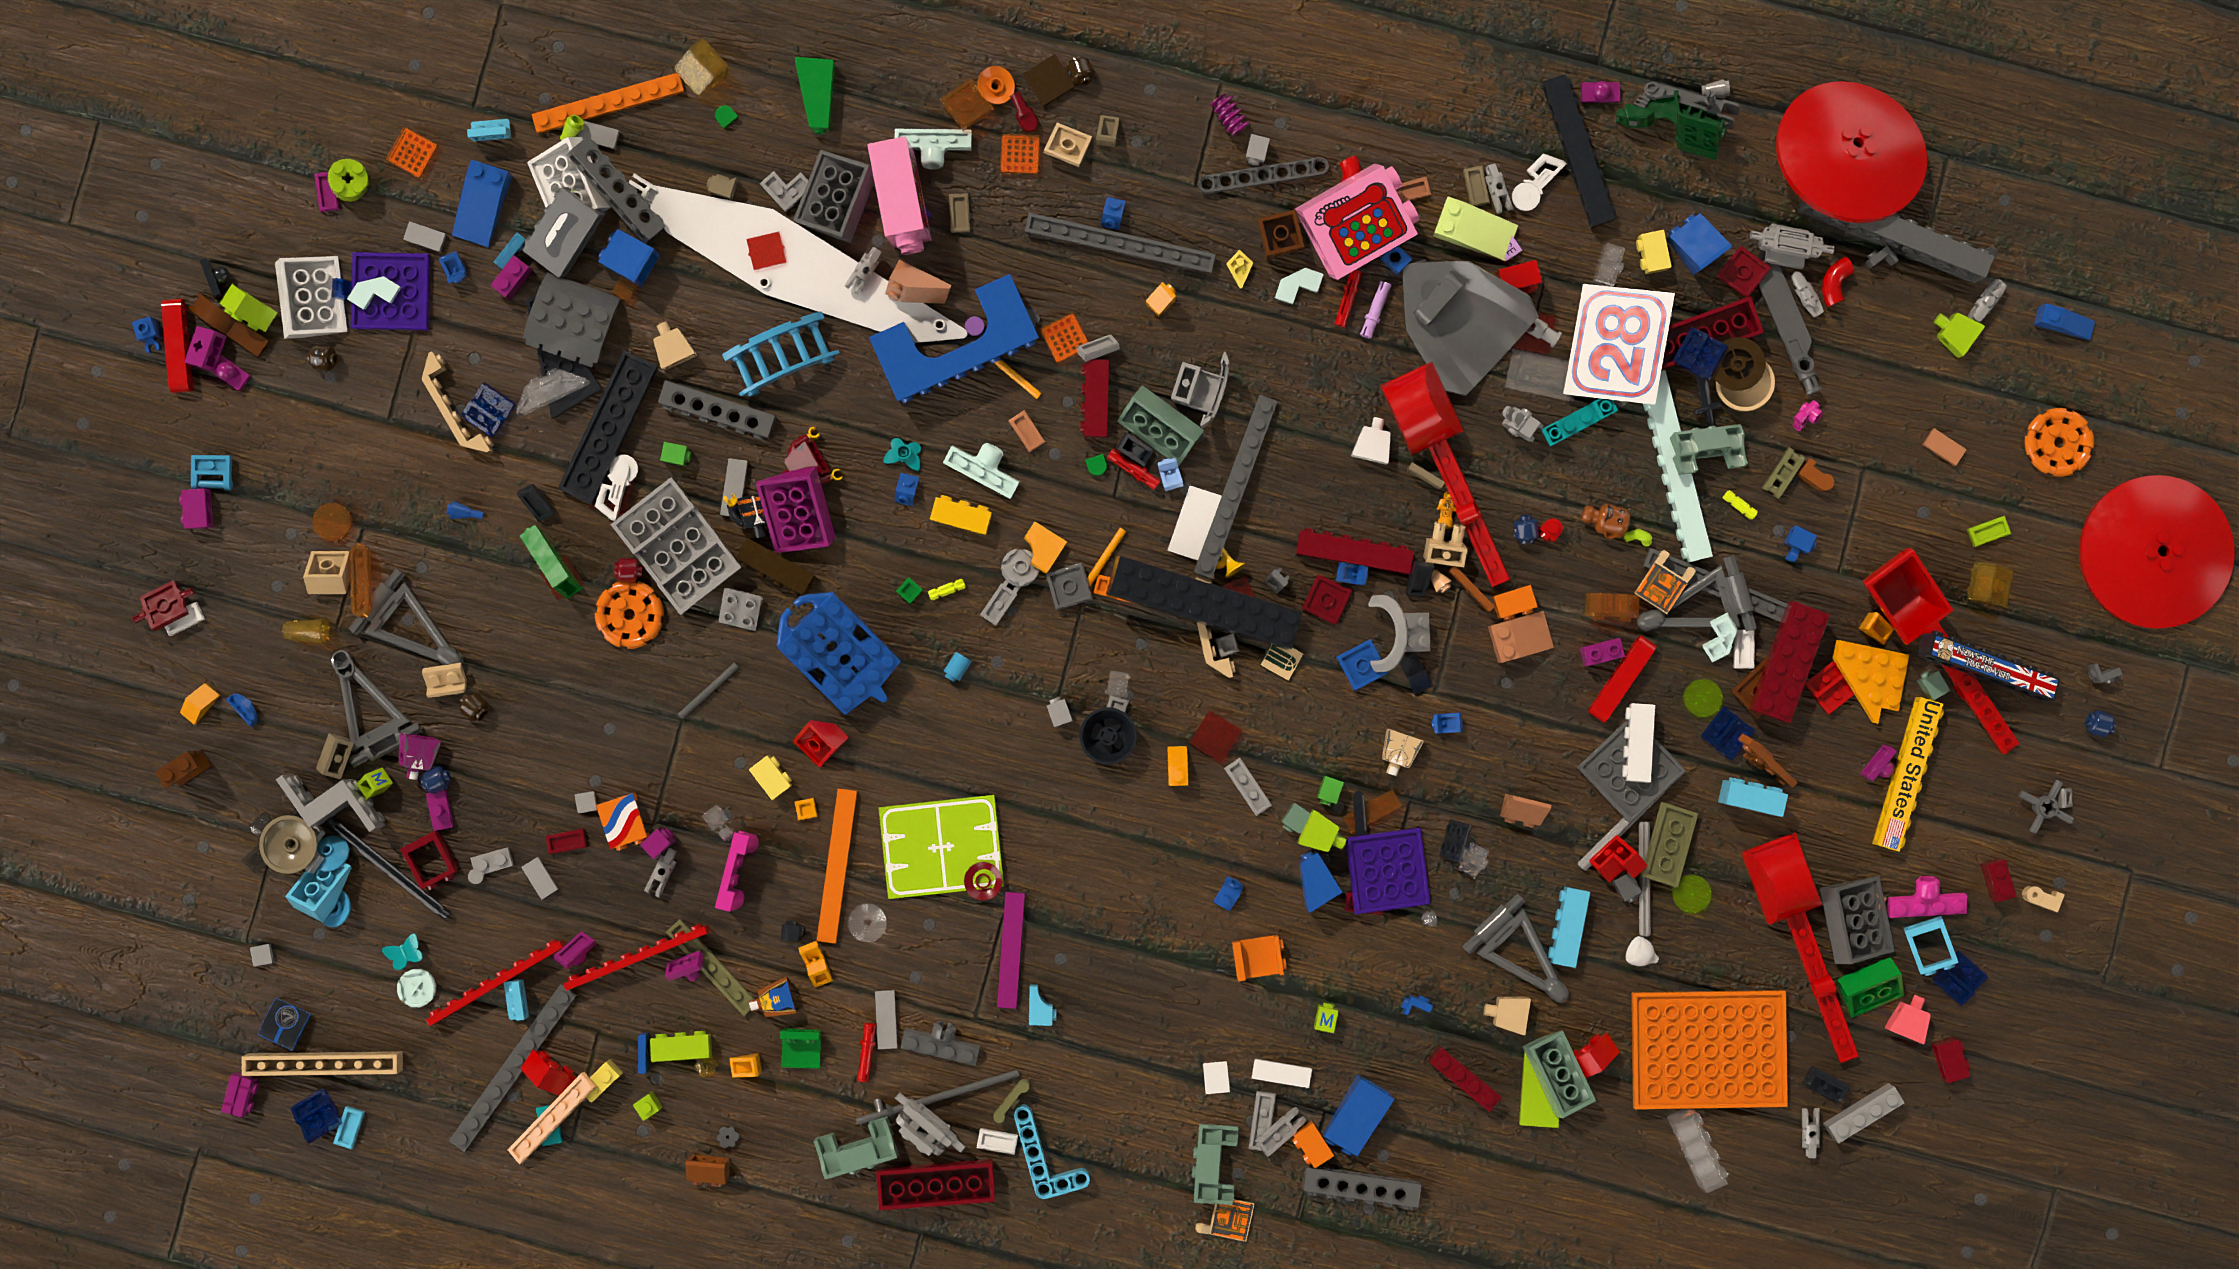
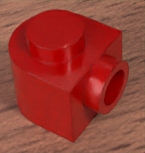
(1550, 530)

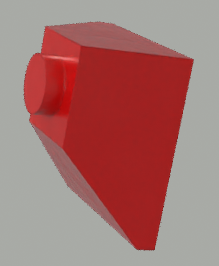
(820, 740)

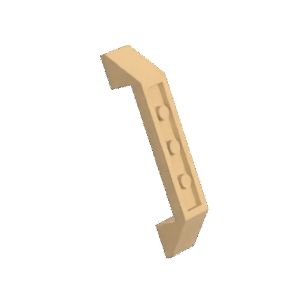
(433, 367)
(1223, 666)

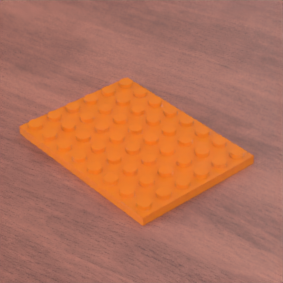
(1709, 1049)

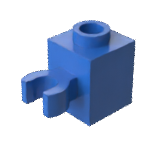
(148, 331)
(1799, 541)

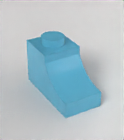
(1040, 1011)

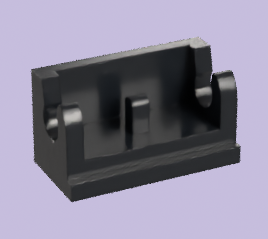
(1825, 1084)

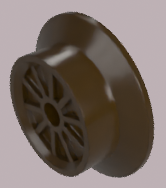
(1750, 358)

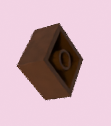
(1280, 234)

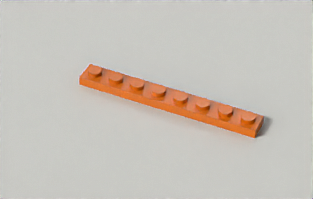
(609, 102)

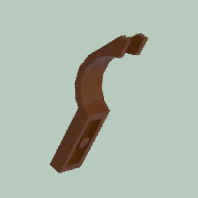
(229, 326)

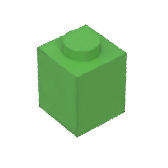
(675, 454)
(1329, 790)

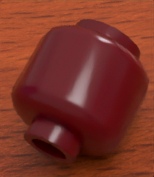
(627, 570)

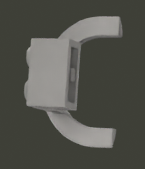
(1201, 389)
(1411, 632)

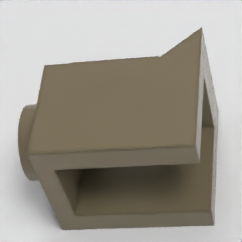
(722, 186)

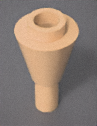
(1440, 582)

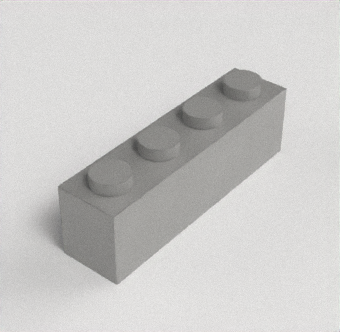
(1863, 1113)

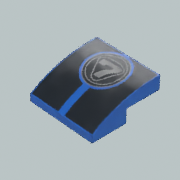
(284, 1024)

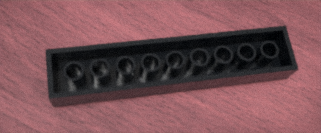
(1203, 603)

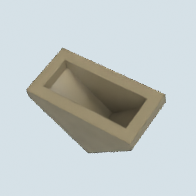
(1107, 131)

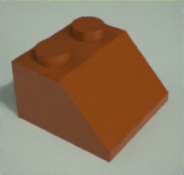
(707, 1169)

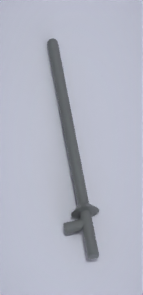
(891, 1111)

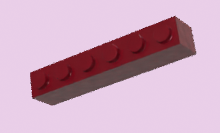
(1354, 552)

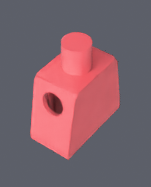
(1910, 1020)

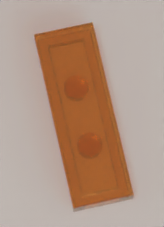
(1375, 809)

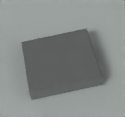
(1069, 586)

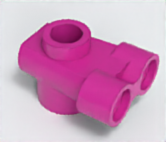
(1808, 412)

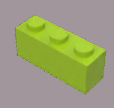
(681, 1047)

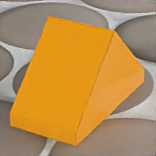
(1876, 627)
(199, 703)
(746, 1065)

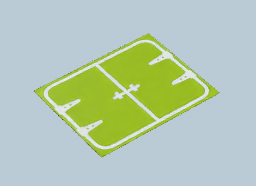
(936, 843)

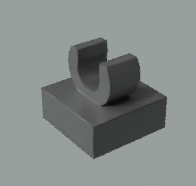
(1276, 580)

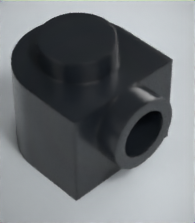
(792, 931)

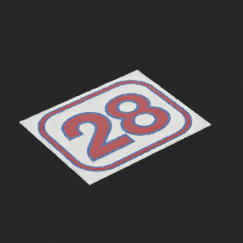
(1619, 344)

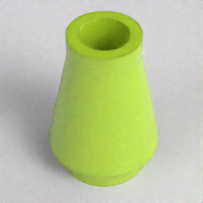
(572, 127)

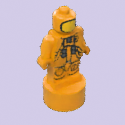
(1446, 506)

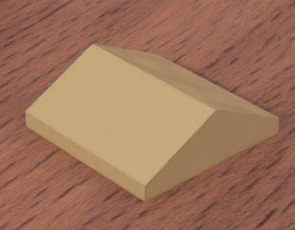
(1067, 144)

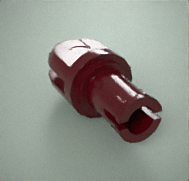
(1024, 114)

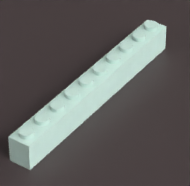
(1680, 488)

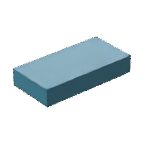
(349, 1130)

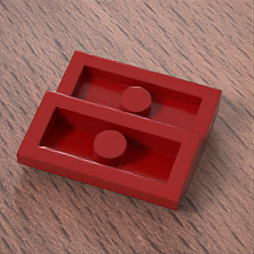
(1829, 688)

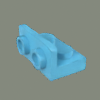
(489, 130)
(516, 999)

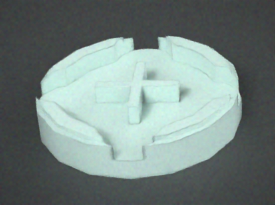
(416, 988)

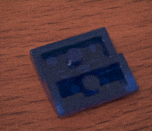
(1700, 353)
(488, 409)
(1725, 731)
(1960, 980)
(316, 1115)

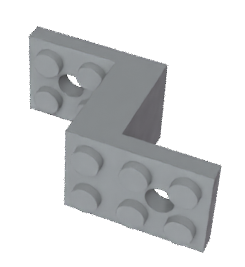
(331, 802)

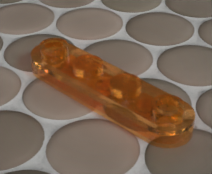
(361, 580)

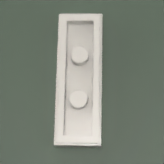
(1281, 1073)

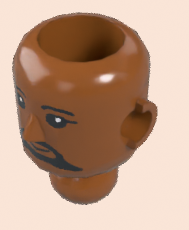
(1608, 520)

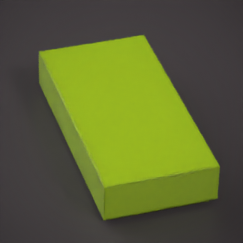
(1988, 531)

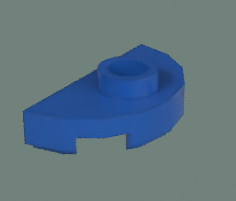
(244, 708)

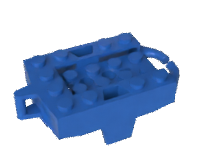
(836, 623)

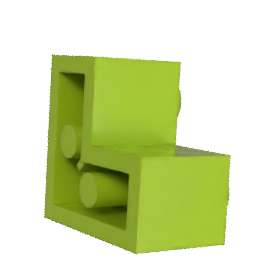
(245, 307)

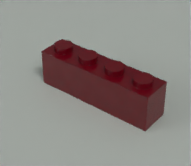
(1096, 398)
(1464, 1078)

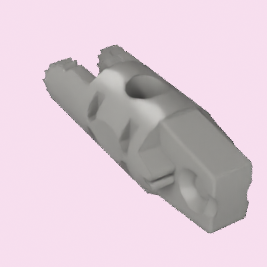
(1495, 180)
(870, 262)
(1807, 294)
(1987, 300)
(668, 864)
(1812, 1141)

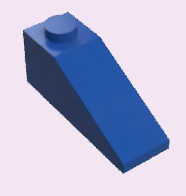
(2064, 321)

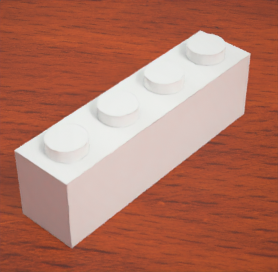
(1639, 743)

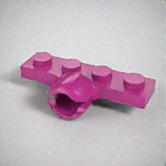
(1927, 901)

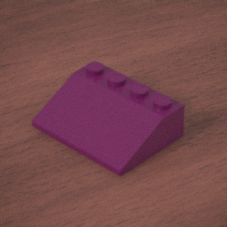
(796, 510)

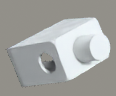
(1373, 443)

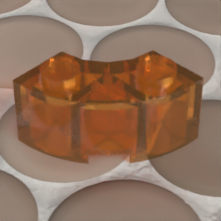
(1612, 605)

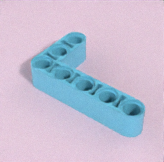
(1039, 1160)

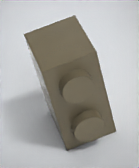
(334, 756)

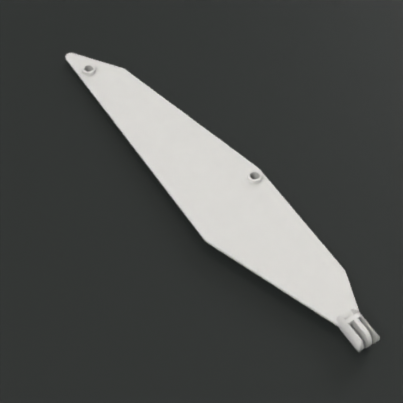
(813, 269)

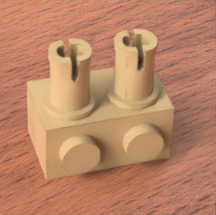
(1446, 552)

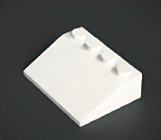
(555, 170)
(307, 298)

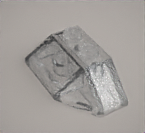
(548, 389)

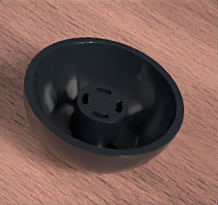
(1097, 747)

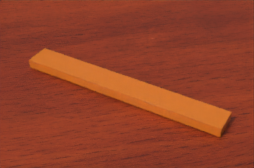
(837, 865)

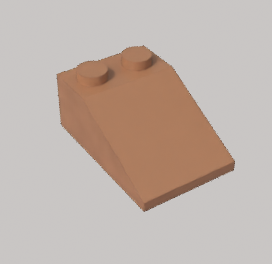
(916, 286)
(1520, 637)
(1524, 810)

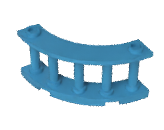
(772, 336)

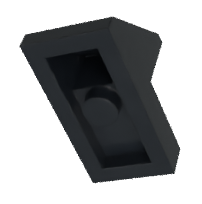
(1134, 449)
(1415, 673)

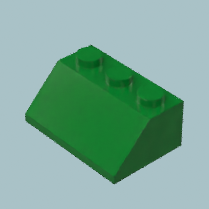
(1871, 987)

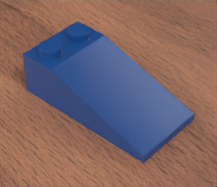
(481, 202)

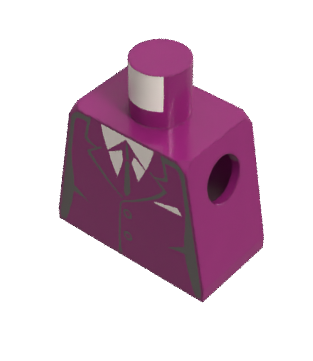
(417, 753)

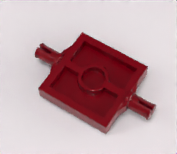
(164, 605)

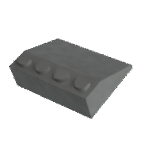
(835, 196)
(1855, 922)

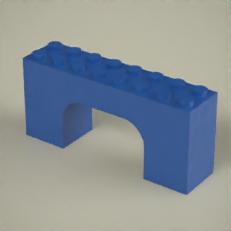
(914, 373)

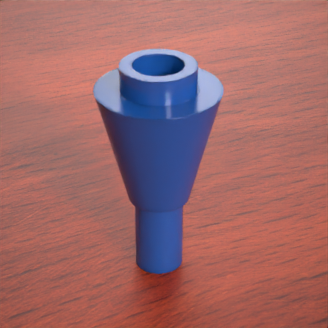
(458, 511)

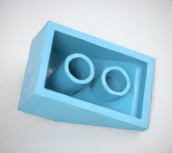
(318, 892)

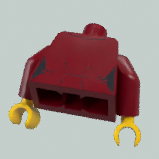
(805, 454)

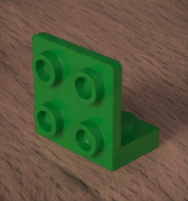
(801, 1048)

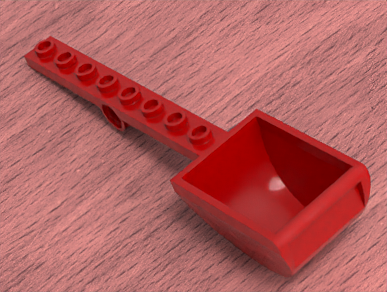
(1427, 421)
(1915, 607)
(1786, 892)

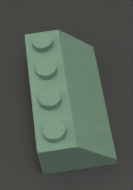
(1160, 425)
(1559, 1074)

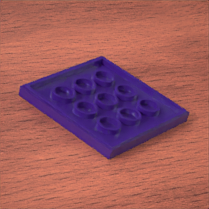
(410, 305)
(1387, 870)

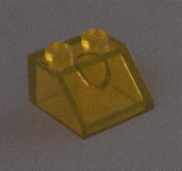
(701, 67)
(1990, 584)

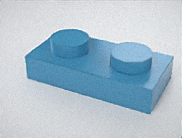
(514, 245)

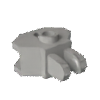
(1520, 422)

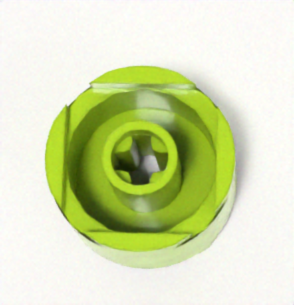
(358, 184)

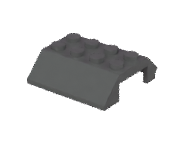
(570, 319)

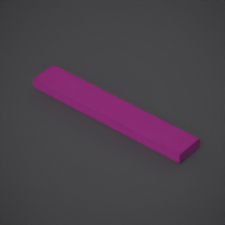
(1010, 950)

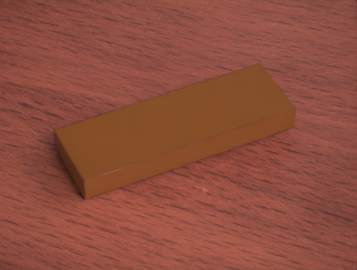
(1470, 588)

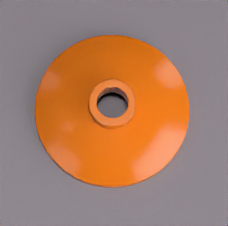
(1003, 82)

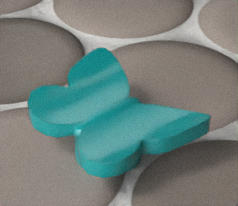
(903, 453)
(404, 953)

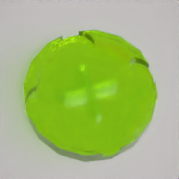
(1702, 697)
(1692, 894)

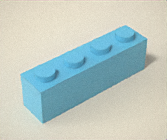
(1569, 926)

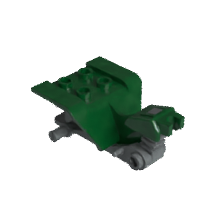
(1696, 117)

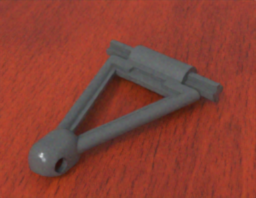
(1733, 594)
(385, 602)
(381, 739)
(1498, 929)

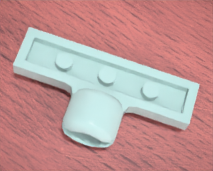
(935, 142)
(983, 468)

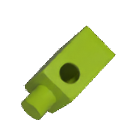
(1958, 332)
(1320, 833)

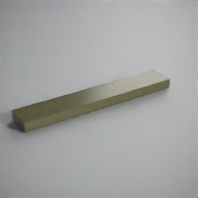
(715, 970)

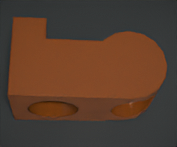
(1815, 477)

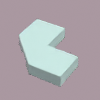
(1304, 278)
(365, 291)
(1722, 644)

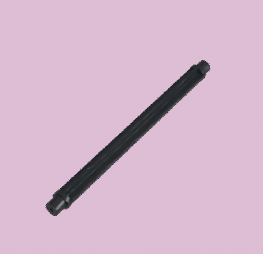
(388, 868)

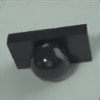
(217, 277)
(536, 502)
(1419, 578)

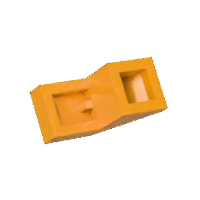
(816, 964)

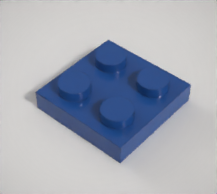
(1357, 664)

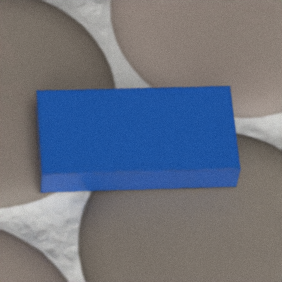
(643, 1053)

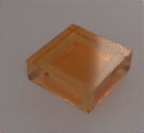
(624, 289)

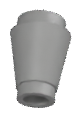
(1721, 88)

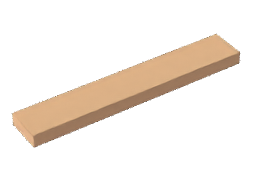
(552, 1118)

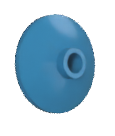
(336, 856)
(339, 916)

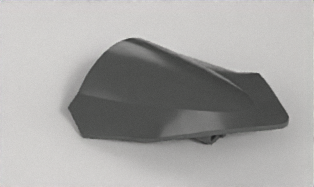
(1462, 319)

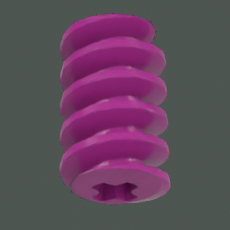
(1229, 114)

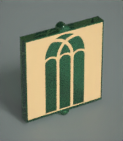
(1281, 661)

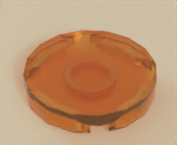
(332, 521)

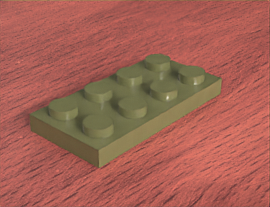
(1669, 844)

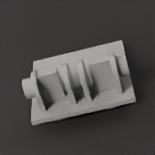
(740, 609)

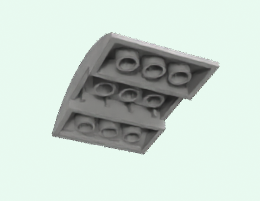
(676, 545)

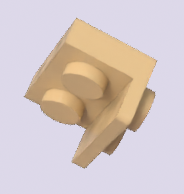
(444, 680)

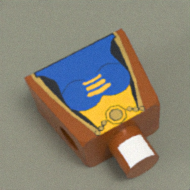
(774, 999)

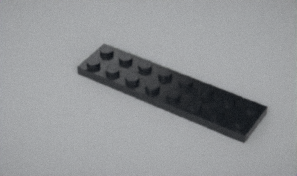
(608, 427)

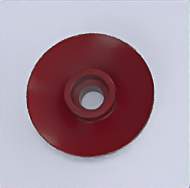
(982, 894)

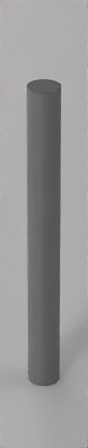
(708, 690)

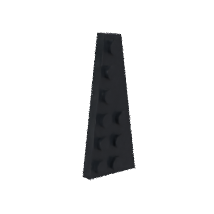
(551, 361)

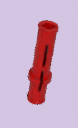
(1348, 298)
(1132, 468)
(866, 1052)

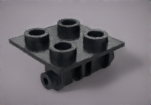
(1454, 840)

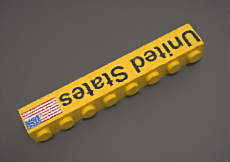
(1908, 774)

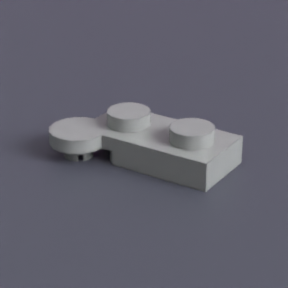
(488, 863)

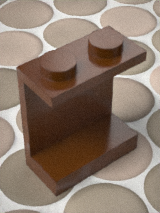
(184, 768)

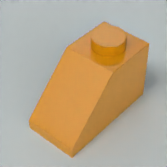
(1177, 766)

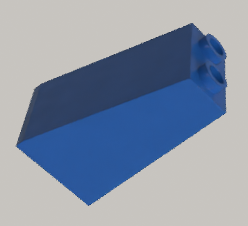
(1357, 1115)

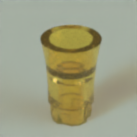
(307, 630)

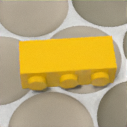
(961, 515)

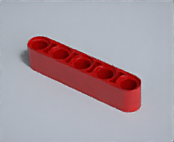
(176, 345)
(1622, 678)

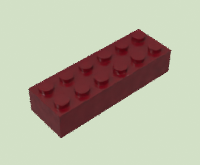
(1723, 323)
(1789, 661)
(936, 1184)

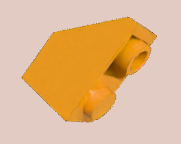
(1161, 299)

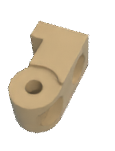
(2038, 897)

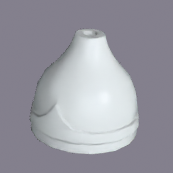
(1641, 952)

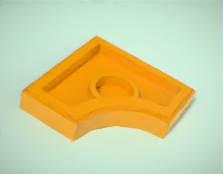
(1045, 546)

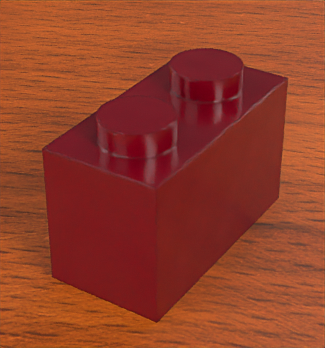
(1998, 880)
(1951, 1060)

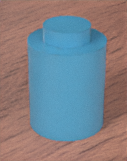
(957, 667)

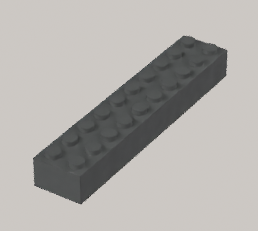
(1916, 243)

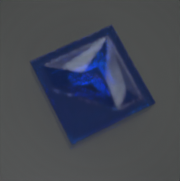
(341, 289)

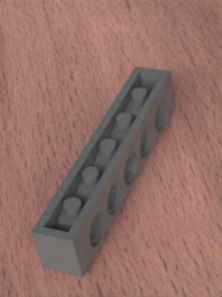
(618, 201)
(765, 421)
(1334, 1176)

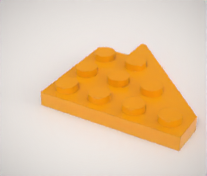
(1872, 675)

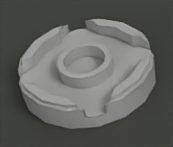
(1017, 568)

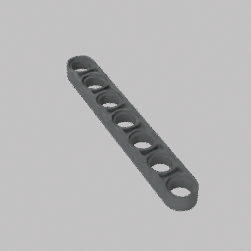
(1270, 169)

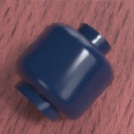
(1526, 529)
(2100, 723)
(435, 780)

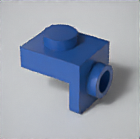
(1112, 213)
(453, 267)
(906, 489)
(1352, 573)
(1447, 723)
(1228, 893)
(1420, 1002)

